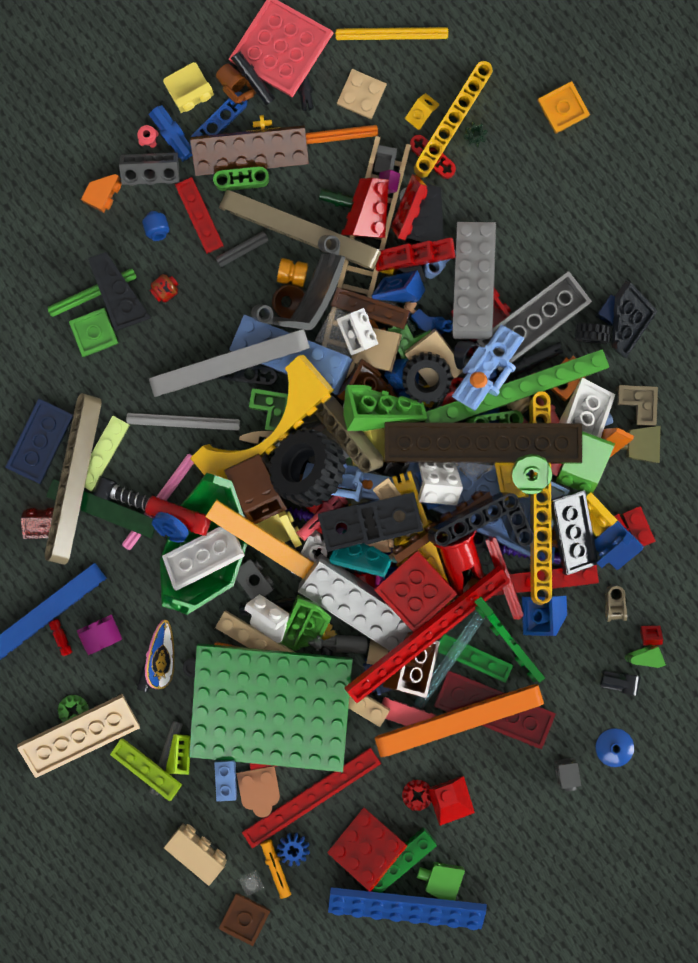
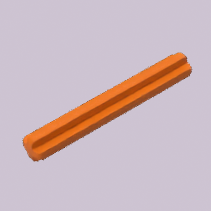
(342, 134)

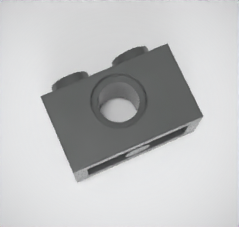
(245, 571)

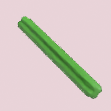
(84, 296)

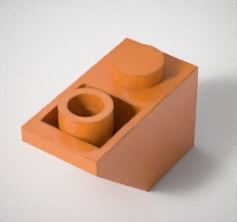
(100, 192)

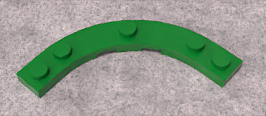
(497, 628)

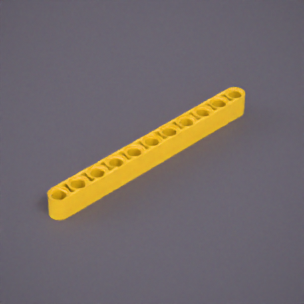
(544, 508)

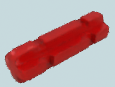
(60, 637)

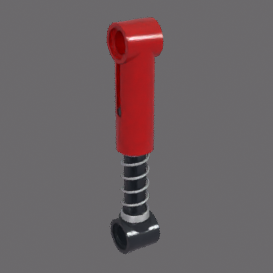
(193, 520)

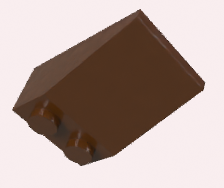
(415, 675)

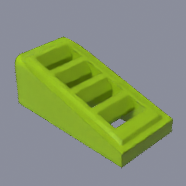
(184, 762)

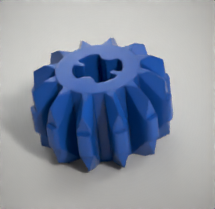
(289, 855)

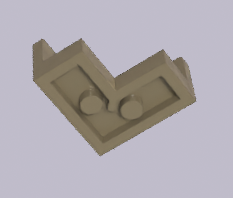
(644, 398)

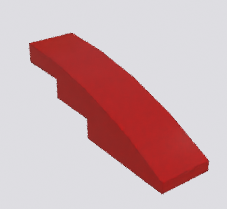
(416, 254)

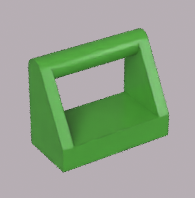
(646, 656)

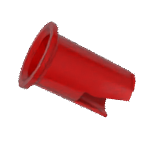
(460, 557)

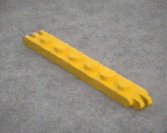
(429, 551)

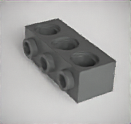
(157, 162)

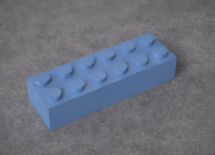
(329, 363)

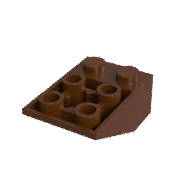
(255, 489)

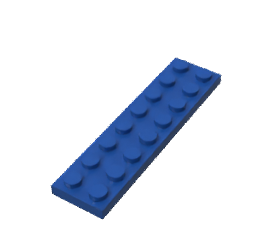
(406, 908)

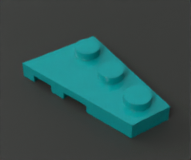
(362, 558)

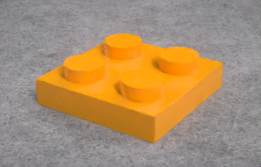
(563, 107)

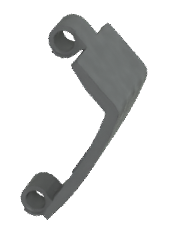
(317, 294)

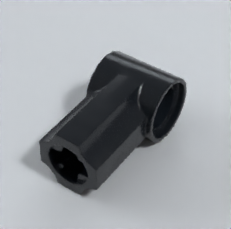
(622, 682)

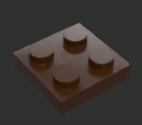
(244, 919)

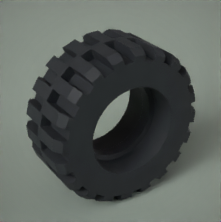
(290, 459)

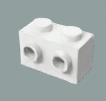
(357, 331)

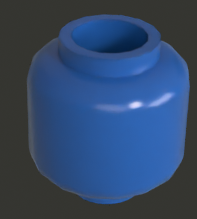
(155, 226)

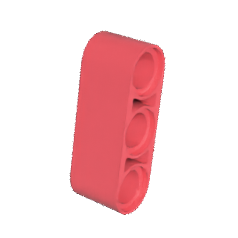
(404, 714)

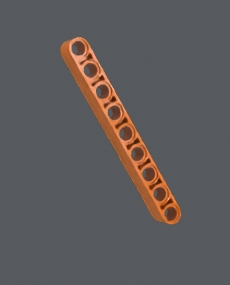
(459, 720)

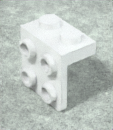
(440, 483)
(267, 618)

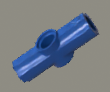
(171, 132)

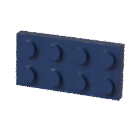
(39, 441)

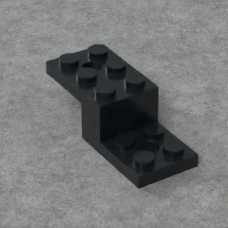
(370, 521)

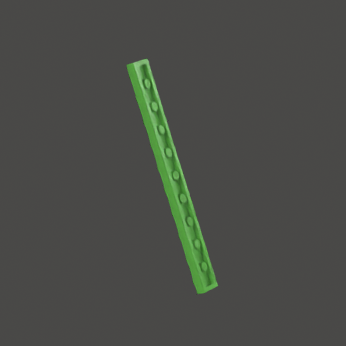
(523, 388)

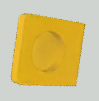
(421, 111)

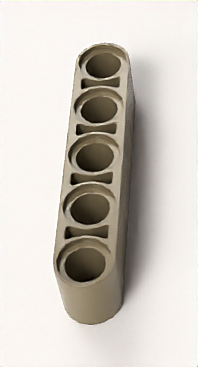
(353, 442)

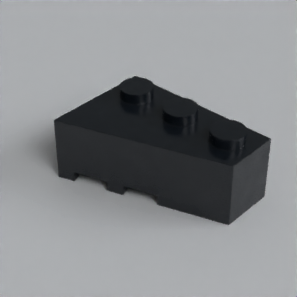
(429, 221)

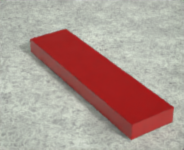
(199, 215)

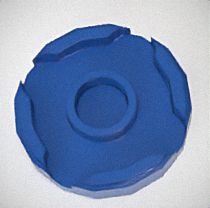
(171, 526)

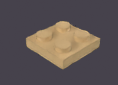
(361, 94)

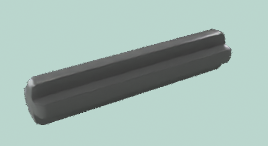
(242, 249)

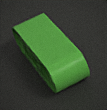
(236, 173)
(503, 417)

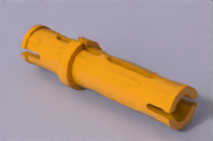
(268, 847)

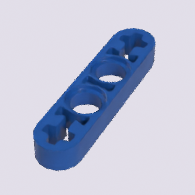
(216, 119)

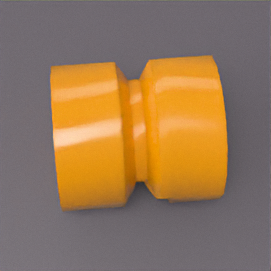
(292, 272)

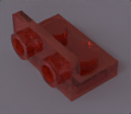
(36, 523)

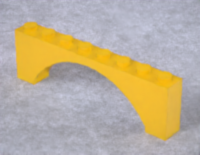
(305, 393)

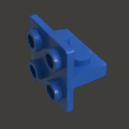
(616, 546)

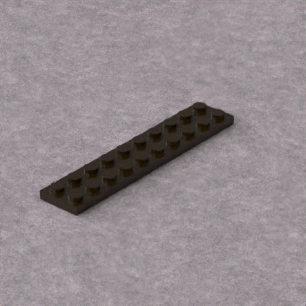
(482, 442)

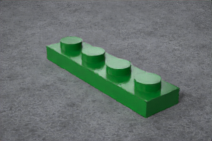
(477, 659)

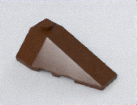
(365, 375)

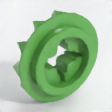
(71, 701)

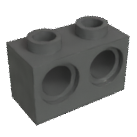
(567, 774)

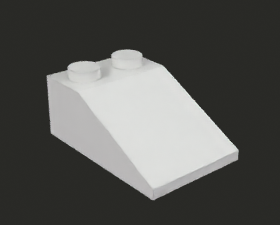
(589, 407)

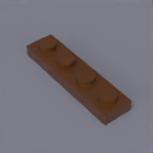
(375, 309)

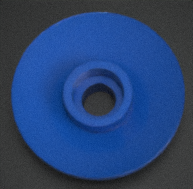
(605, 745)

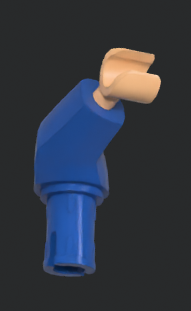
(425, 322)

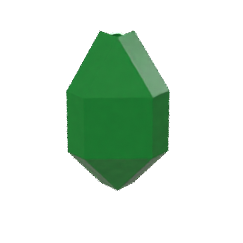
(207, 588)

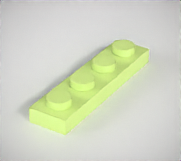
(105, 450)

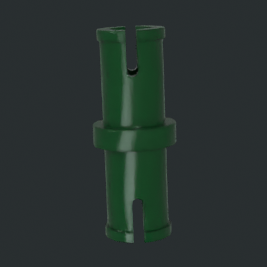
(336, 198)

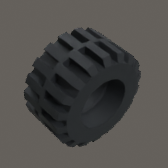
(426, 361)

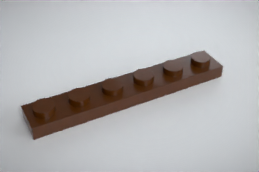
(419, 540)

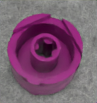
(99, 634)

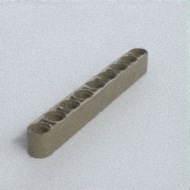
(297, 228)
(73, 479)

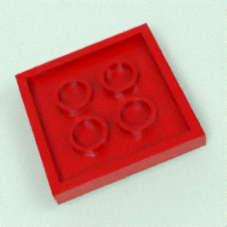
(415, 591)
(367, 849)

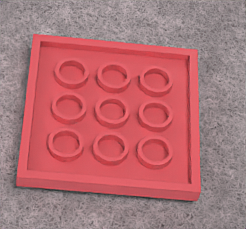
(282, 45)

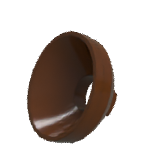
(295, 294)

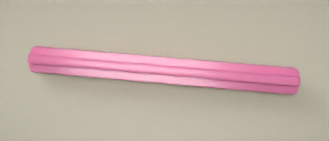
(164, 494)

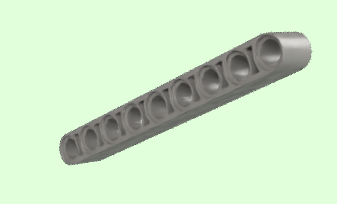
(229, 363)

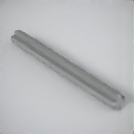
(183, 421)

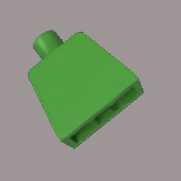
(442, 880)

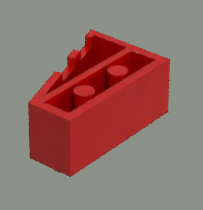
(368, 210)

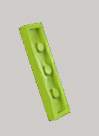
(146, 769)

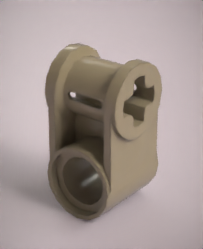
(615, 605)

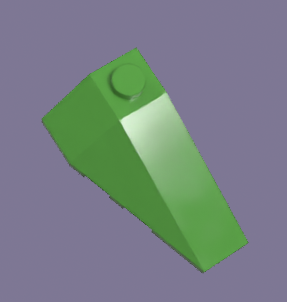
(371, 409)

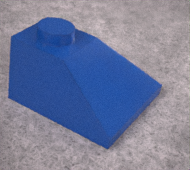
(400, 288)
(545, 618)

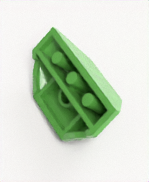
(305, 623)

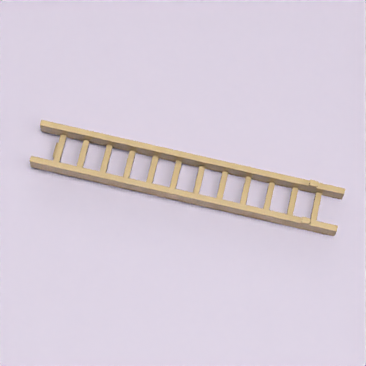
(392, 201)

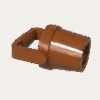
(234, 82)

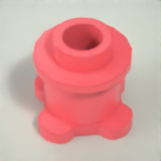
(149, 141)

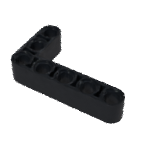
(480, 510)

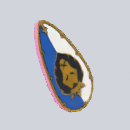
(160, 657)

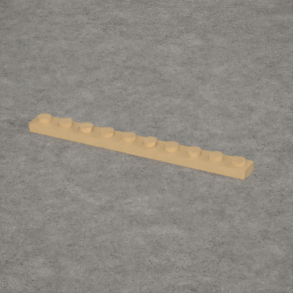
(252, 638)

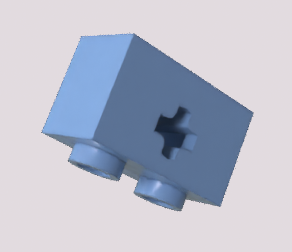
(225, 780)

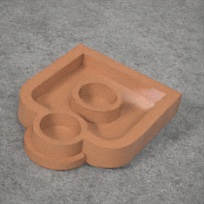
(259, 790)

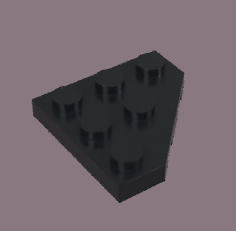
(630, 318)

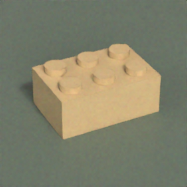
(196, 853)

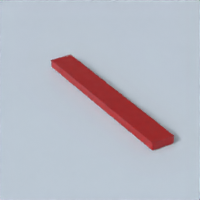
(311, 798)

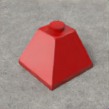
(451, 800)

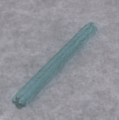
(450, 658)

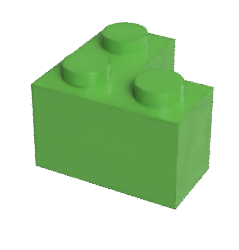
(270, 402)

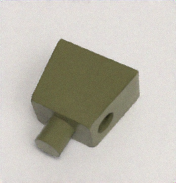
(644, 445)

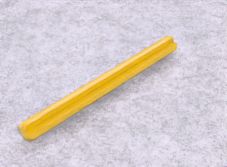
(391, 33)

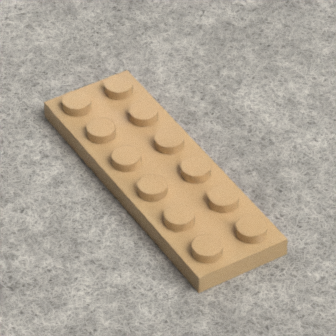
(78, 736)

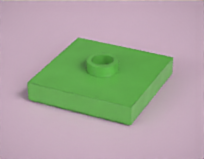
(93, 332)

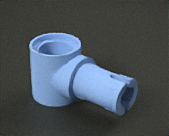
(439, 267)

